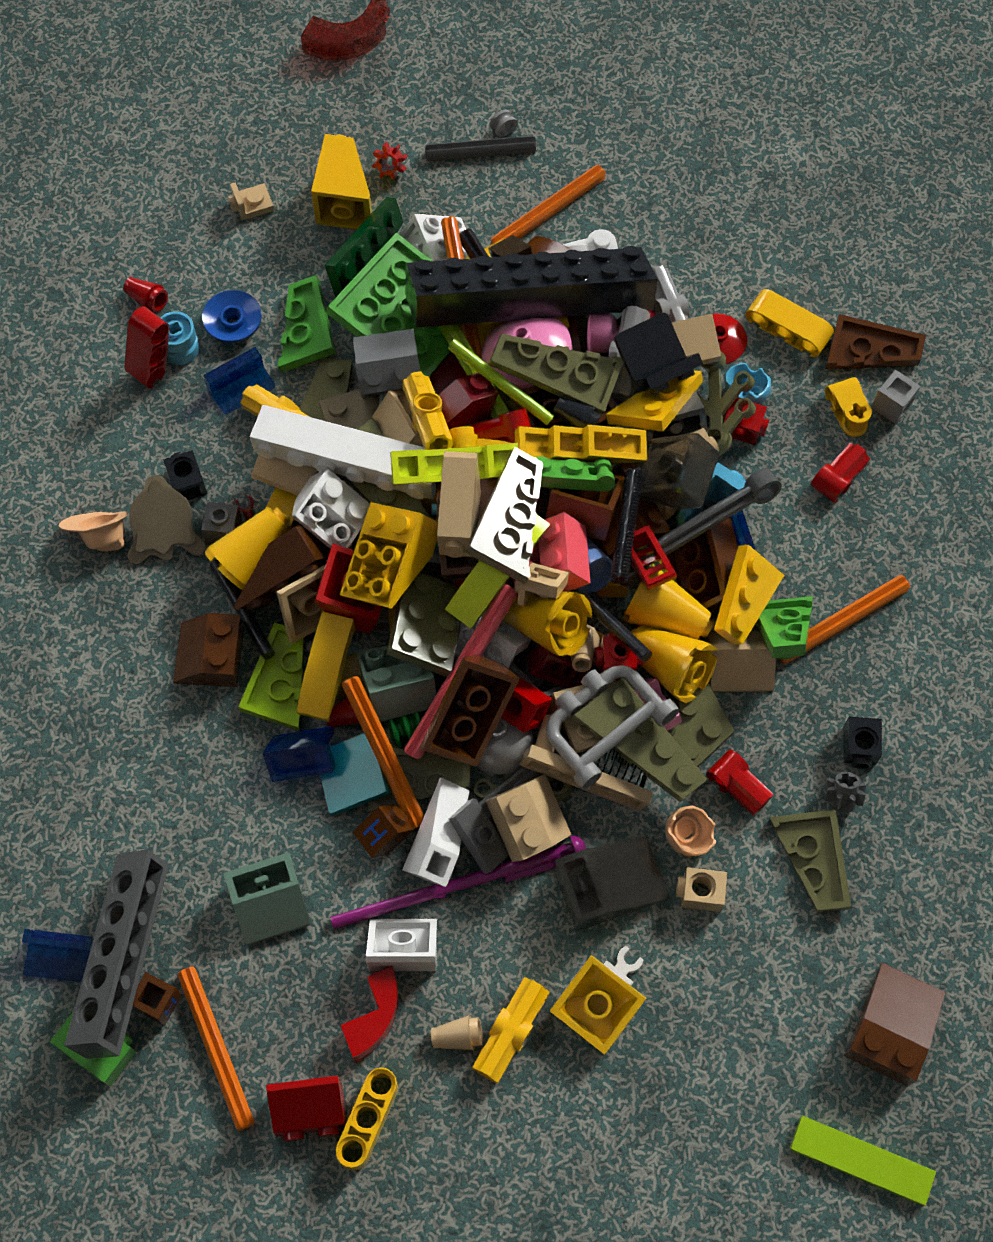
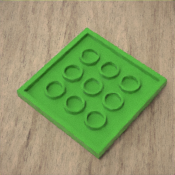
(378, 303)

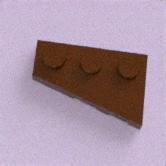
(872, 345)

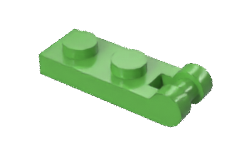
(577, 474)

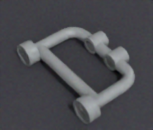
(594, 684)

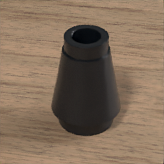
(575, 413)

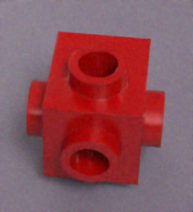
(606, 654)

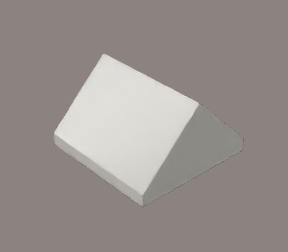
(402, 944)

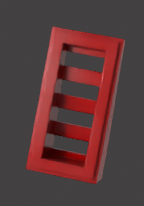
(643, 537)

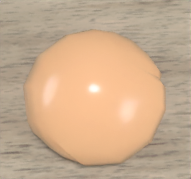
(685, 822)

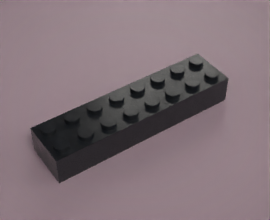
(529, 286)

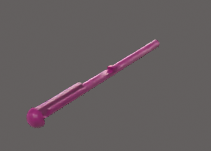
(508, 870)

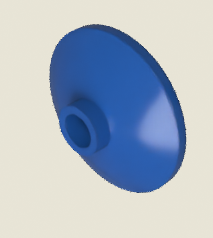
(231, 305)

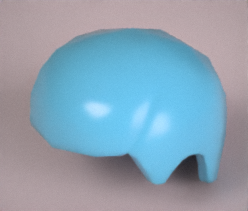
(761, 387)

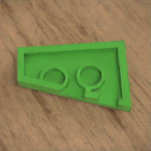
(307, 326)
(786, 626)

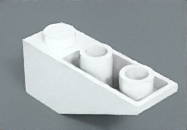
(437, 841)

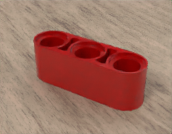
(146, 346)

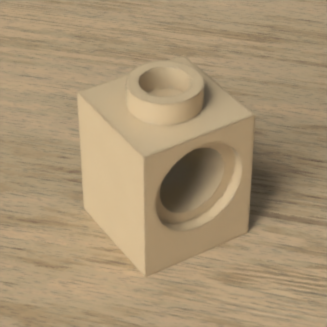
(713, 880)

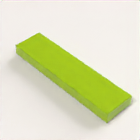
(863, 1160)

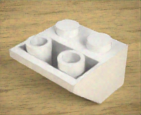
(330, 509)

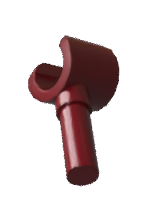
(247, 512)

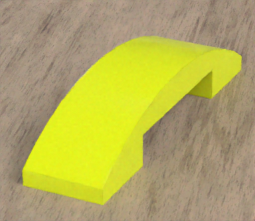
(426, 465)
(483, 585)

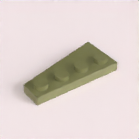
(647, 746)

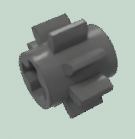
(845, 792)

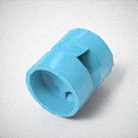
(182, 340)

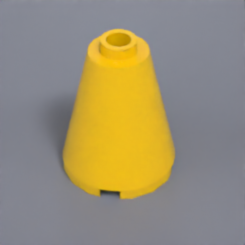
(245, 545)
(669, 610)
(553, 622)
(677, 661)

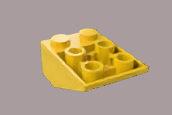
(389, 554)

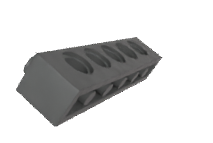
(117, 955)

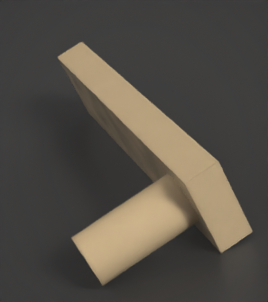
(544, 760)

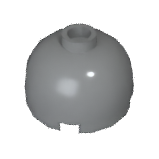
(505, 750)

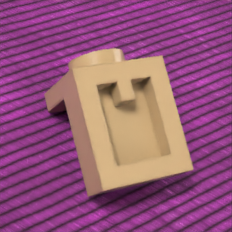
(250, 201)
(543, 581)

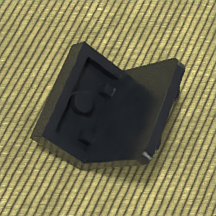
(654, 354)

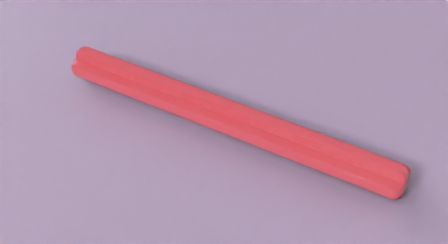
(475, 646)

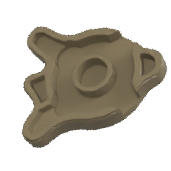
(160, 522)

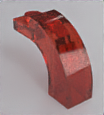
(348, 39)

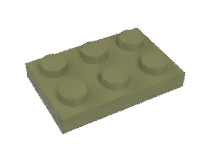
(423, 628)

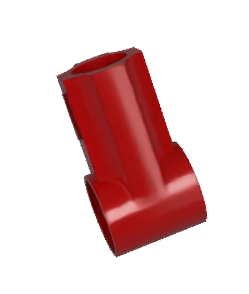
(502, 427)
(838, 476)
(735, 778)

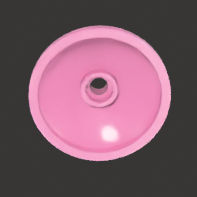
(547, 330)

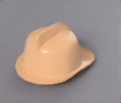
(98, 529)

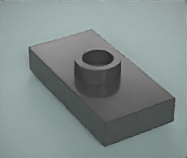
(479, 835)

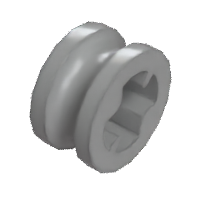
(503, 123)

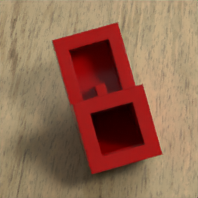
(371, 1029)

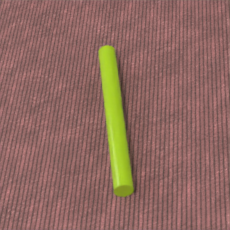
(500, 382)

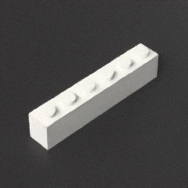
(332, 446)

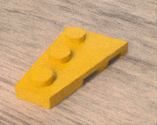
(655, 410)
(746, 594)

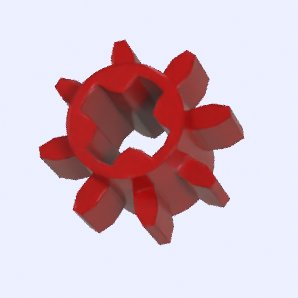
(381, 163)

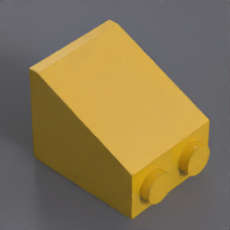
(339, 185)

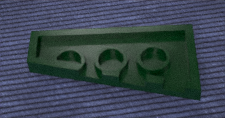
(364, 244)

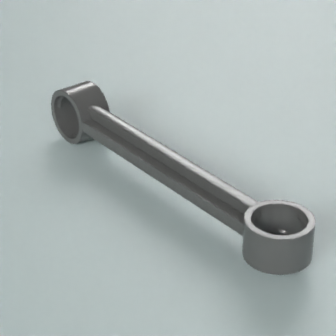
(759, 488)

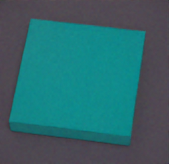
(355, 778)

